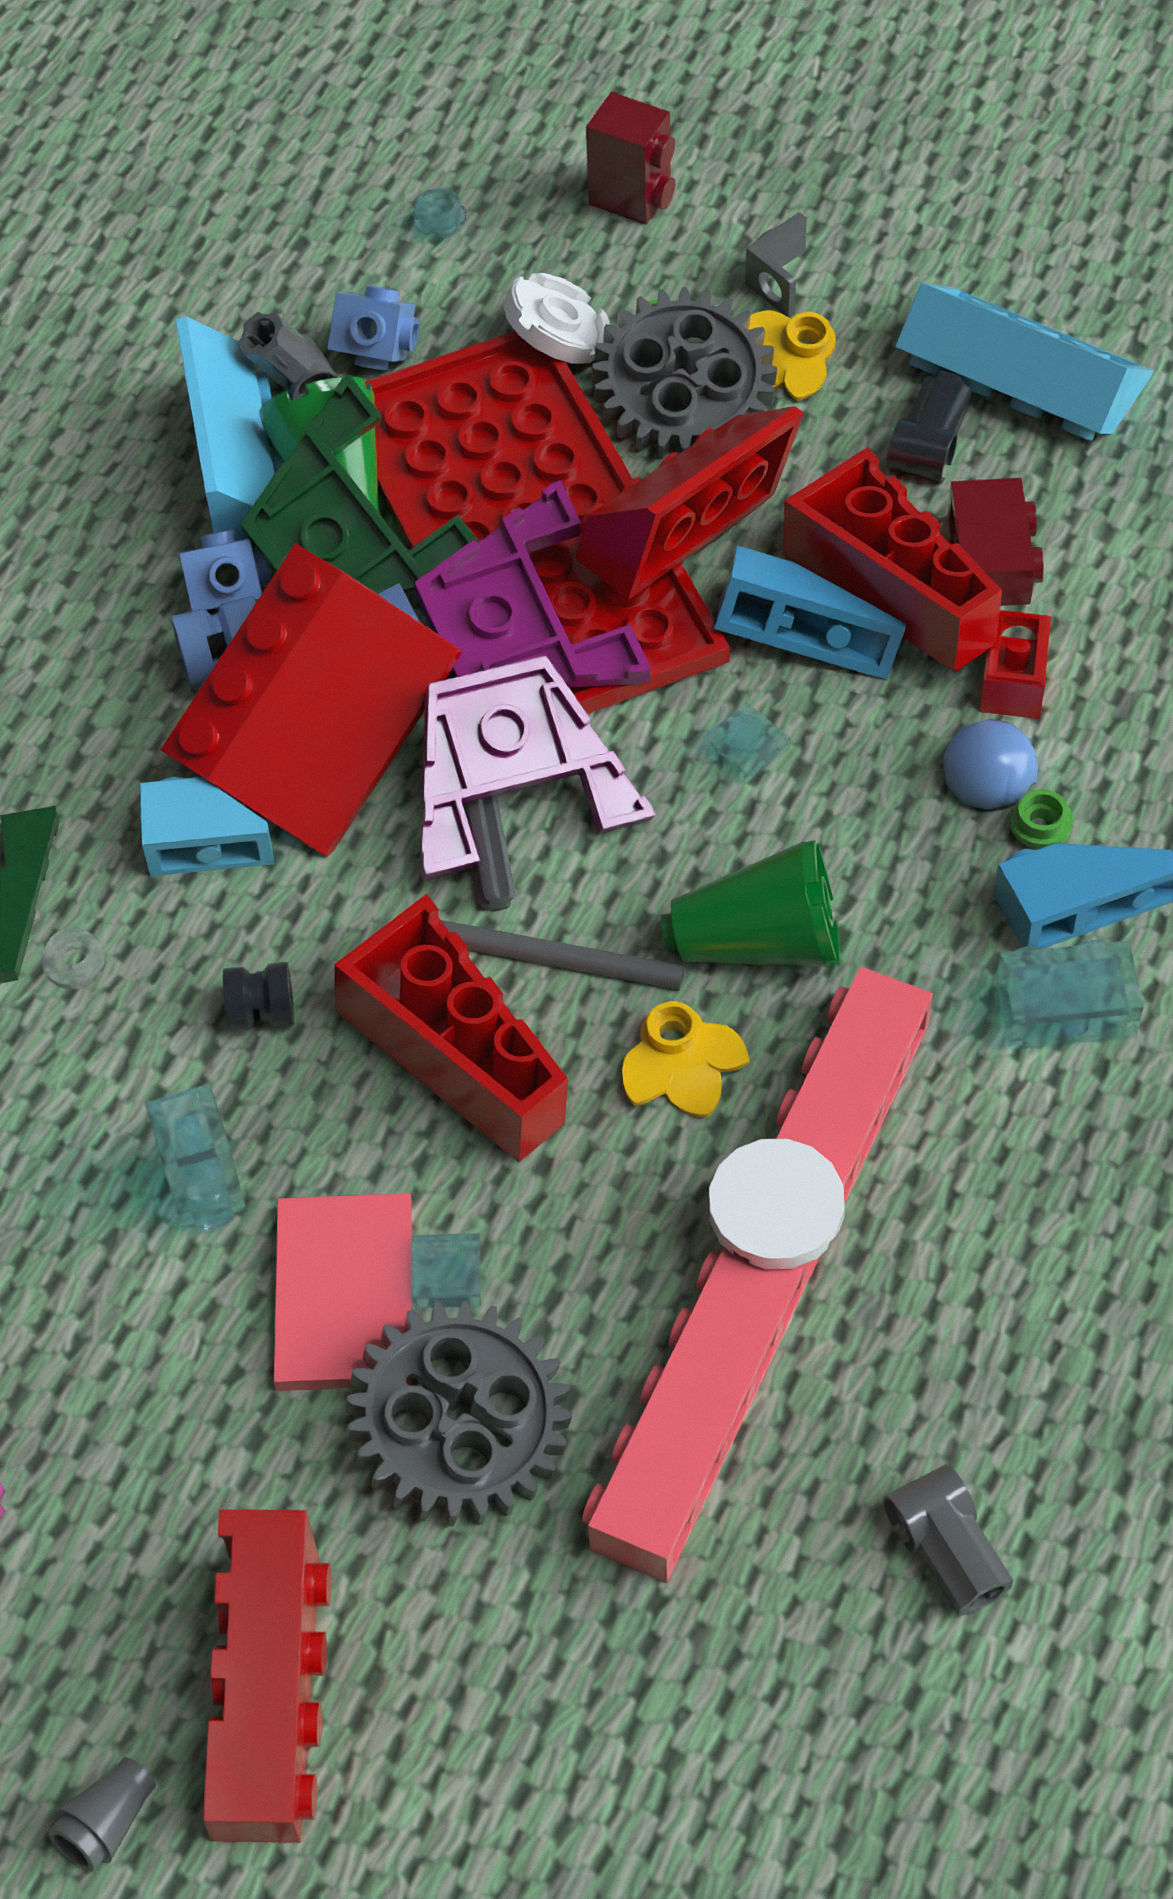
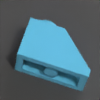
(199, 828)

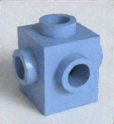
(373, 326)
(219, 548)

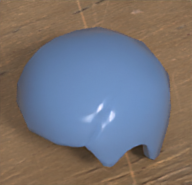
(990, 764)

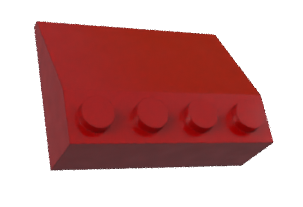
(311, 700)

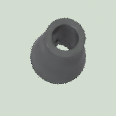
(100, 1816)

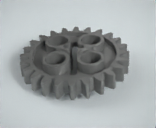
(682, 370)
(422, 1460)

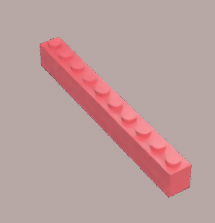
(744, 1310)

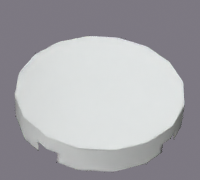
(555, 317)
(776, 1203)

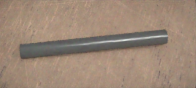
(569, 956)

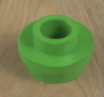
(1044, 805)

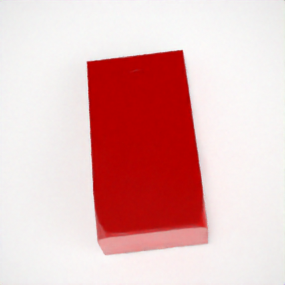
(1016, 667)

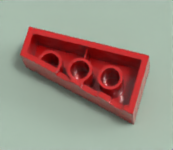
(877, 546)
(451, 1030)
(265, 1678)

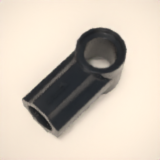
(929, 434)

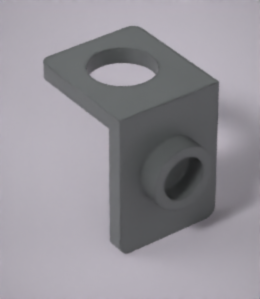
(768, 256)

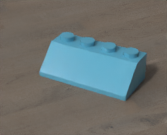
(1020, 359)
(227, 423)

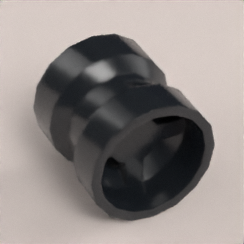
(258, 996)

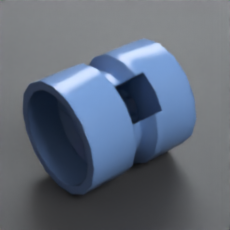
(191, 634)

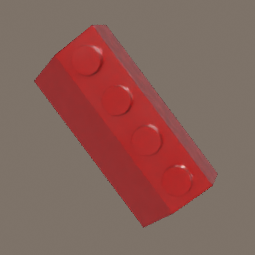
(687, 500)

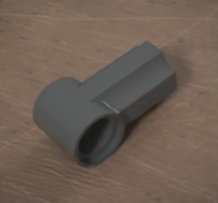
(284, 353)
(944, 1530)

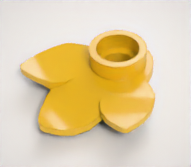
(798, 364)
(682, 1068)

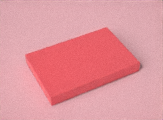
(338, 1284)

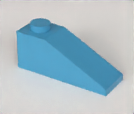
(805, 614)
(1079, 888)

